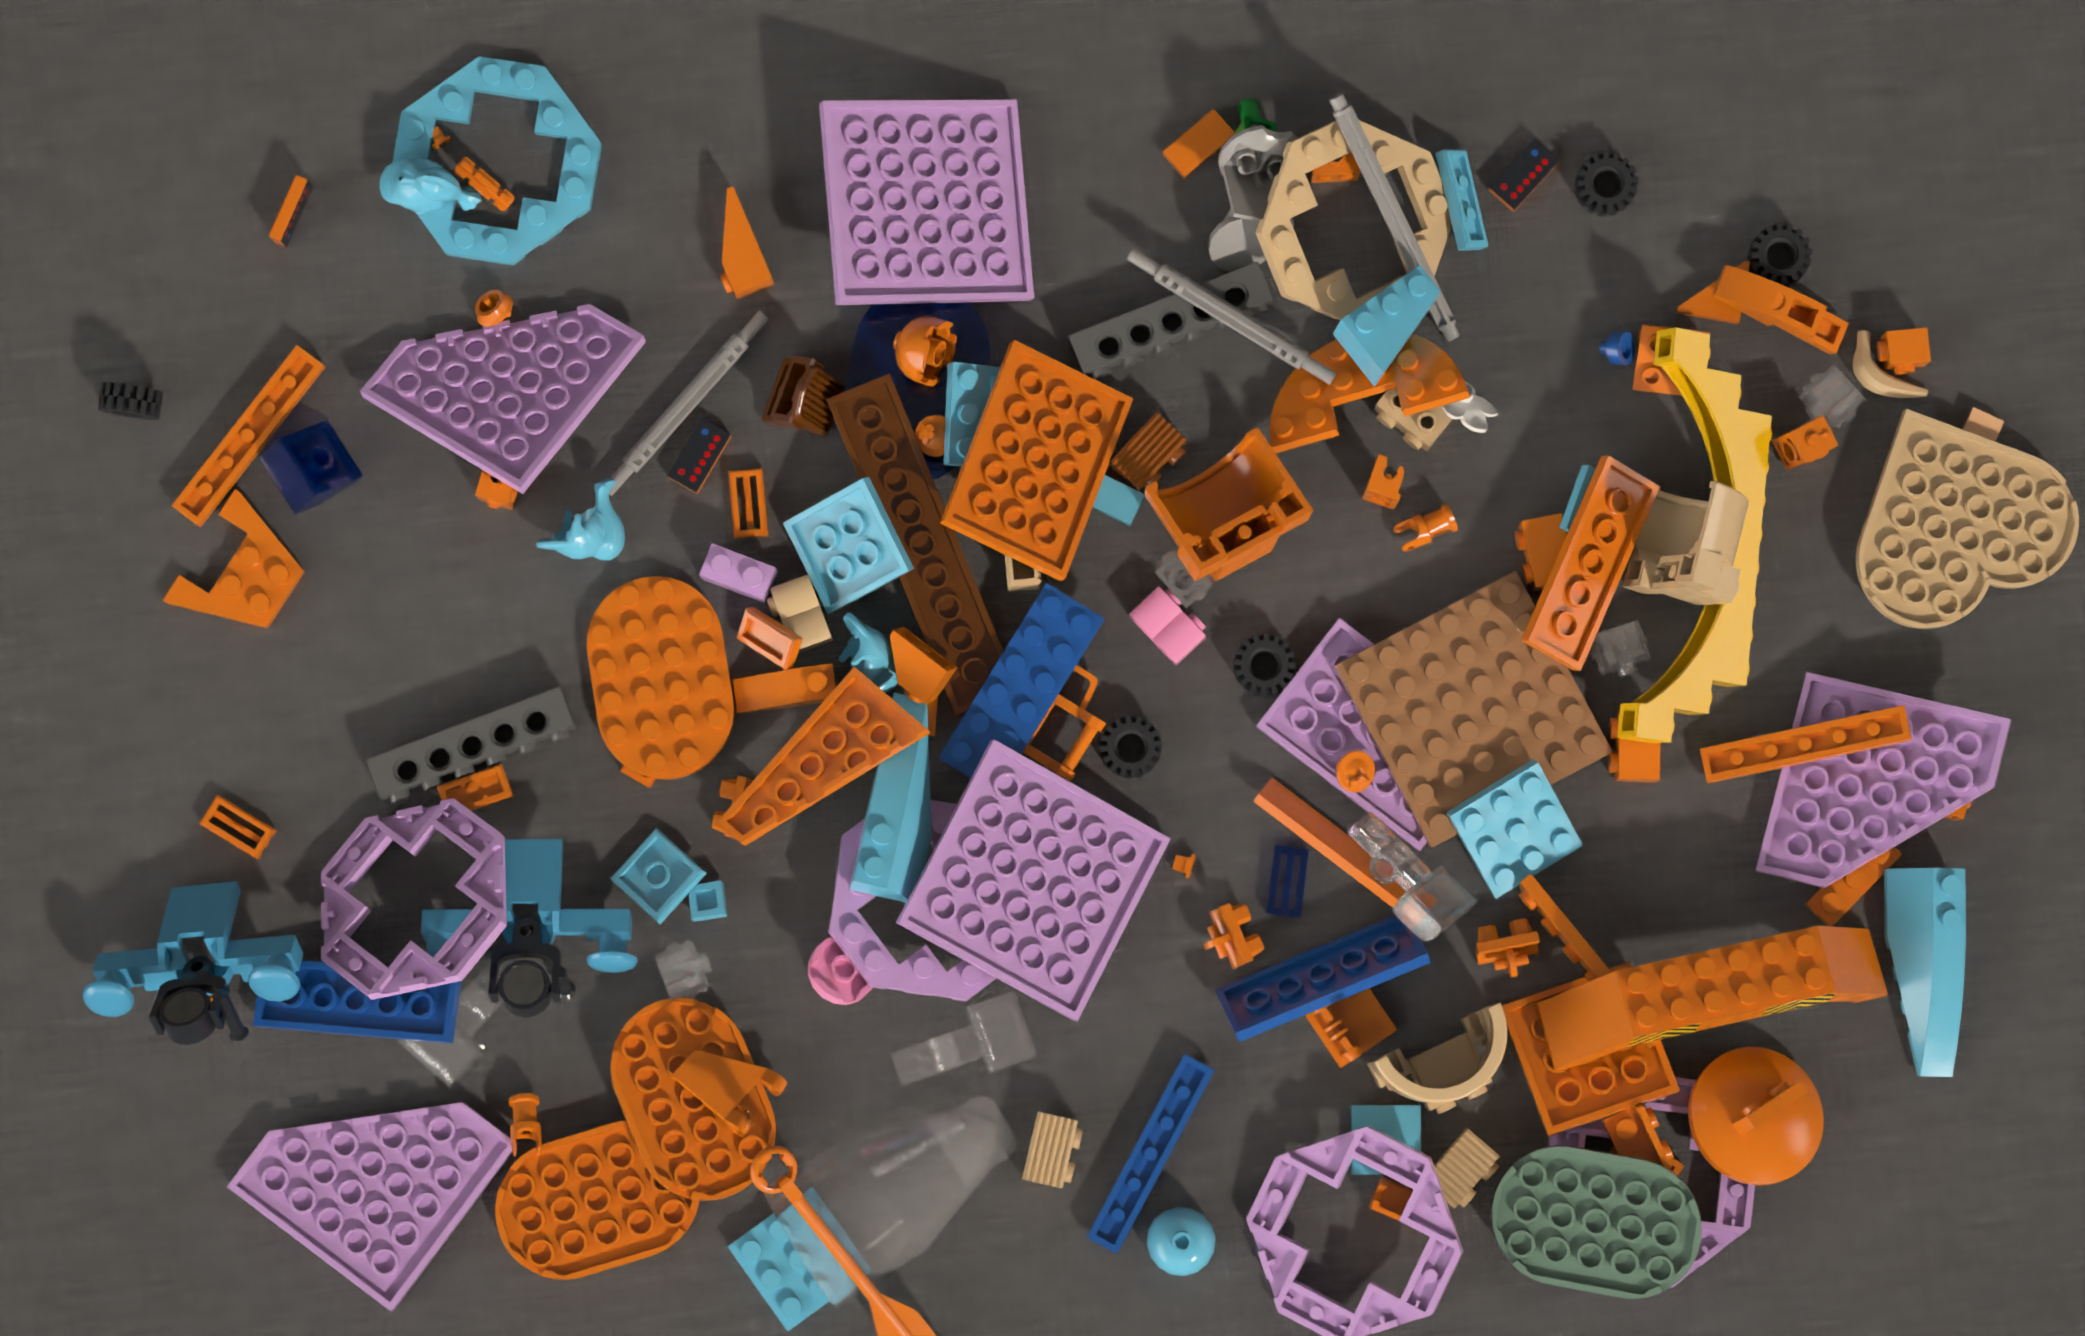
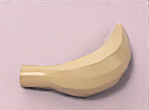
(1877, 380)

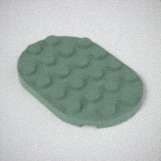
(1597, 1221)

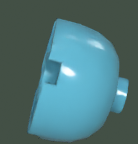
(1181, 1241)

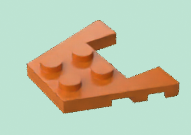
(254, 580)

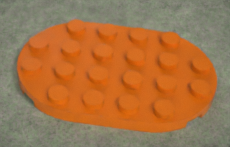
(660, 677)
(674, 1131)
(587, 1206)

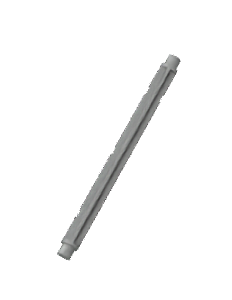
(1390, 207)

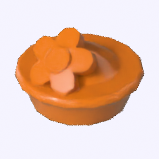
(493, 307)
(931, 435)
(1355, 771)

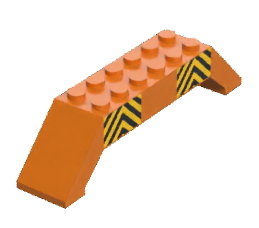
(1710, 991)

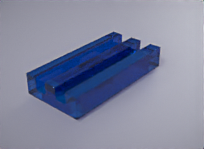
(1284, 911)

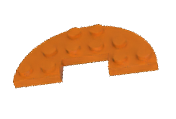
(1306, 403)

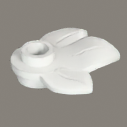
(1471, 411)

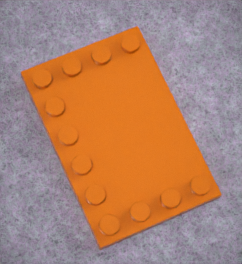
(1037, 460)

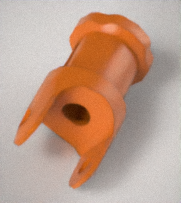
(1427, 526)
(525, 1120)

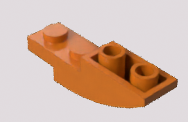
(1780, 307)

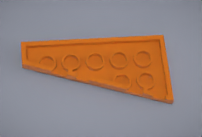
(836, 744)

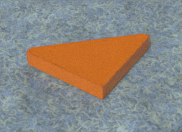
(1706, 306)

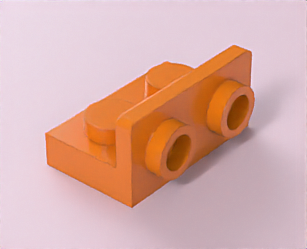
(1635, 1136)

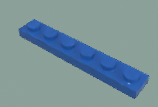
(1150, 1153)

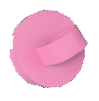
(835, 975)

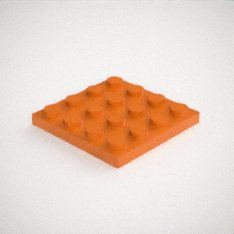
(1589, 1090)

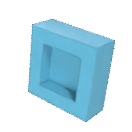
(708, 901)

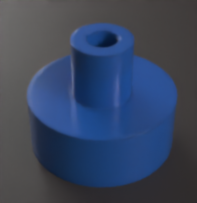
(1619, 348)

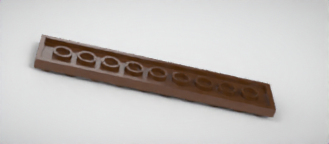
(941, 581)

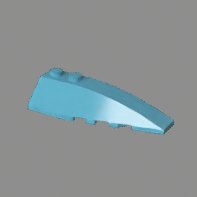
(897, 819)
(1928, 954)

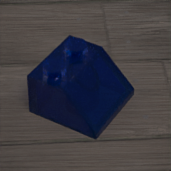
(310, 466)

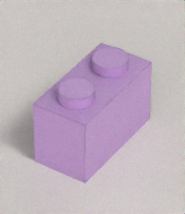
(738, 573)

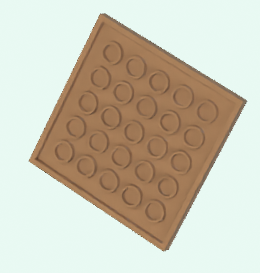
(1469, 703)

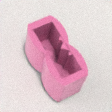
(1168, 625)

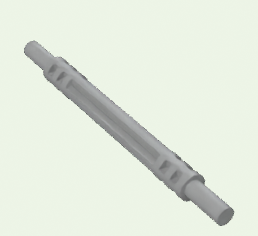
(1231, 316)
(687, 401)

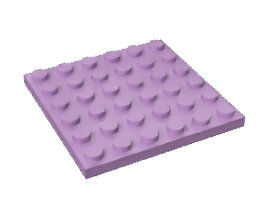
(926, 201)
(1033, 880)

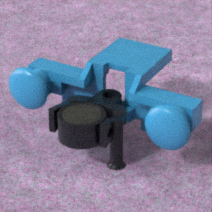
(536, 878)
(186, 984)

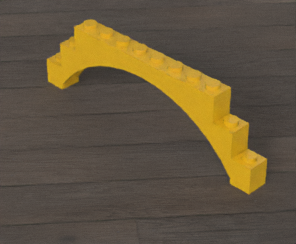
(1738, 458)

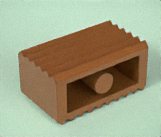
(1149, 453)

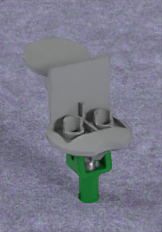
(1248, 168)

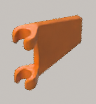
(724, 1083)

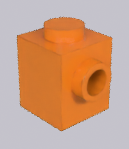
(1904, 350)

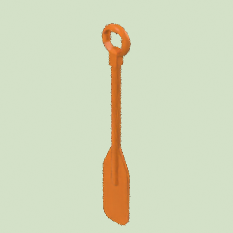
(888, 1314)

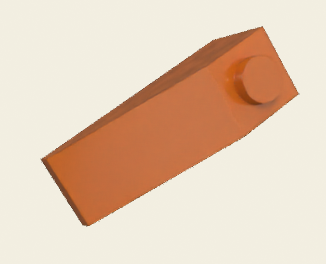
(741, 256)
(784, 688)

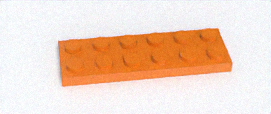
(1590, 563)

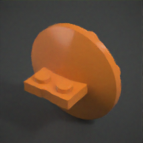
(1755, 1116)

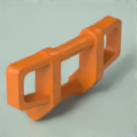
(1092, 726)

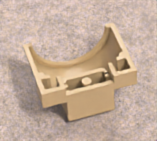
(1690, 547)
(1450, 1068)

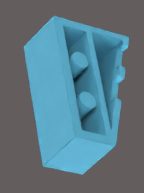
(1385, 322)

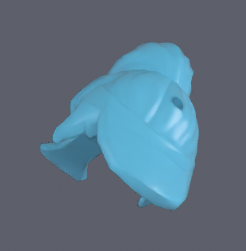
(424, 186)
(593, 533)
(870, 653)

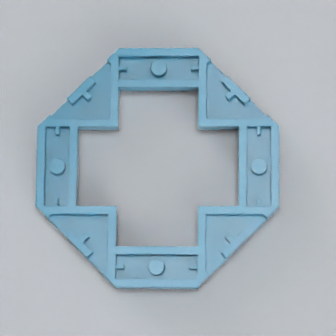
(555, 118)

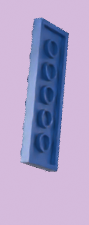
(1024, 679)
(1321, 977)
(336, 1006)

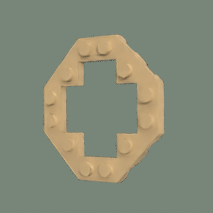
(1293, 195)

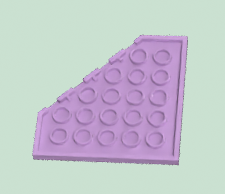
(508, 389)
(1863, 803)
(375, 1189)

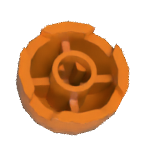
(924, 349)

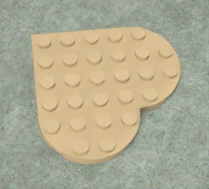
(1958, 519)

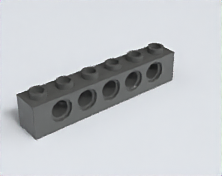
(1086, 343)
(388, 765)

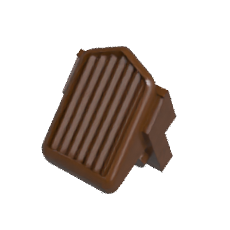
(801, 396)

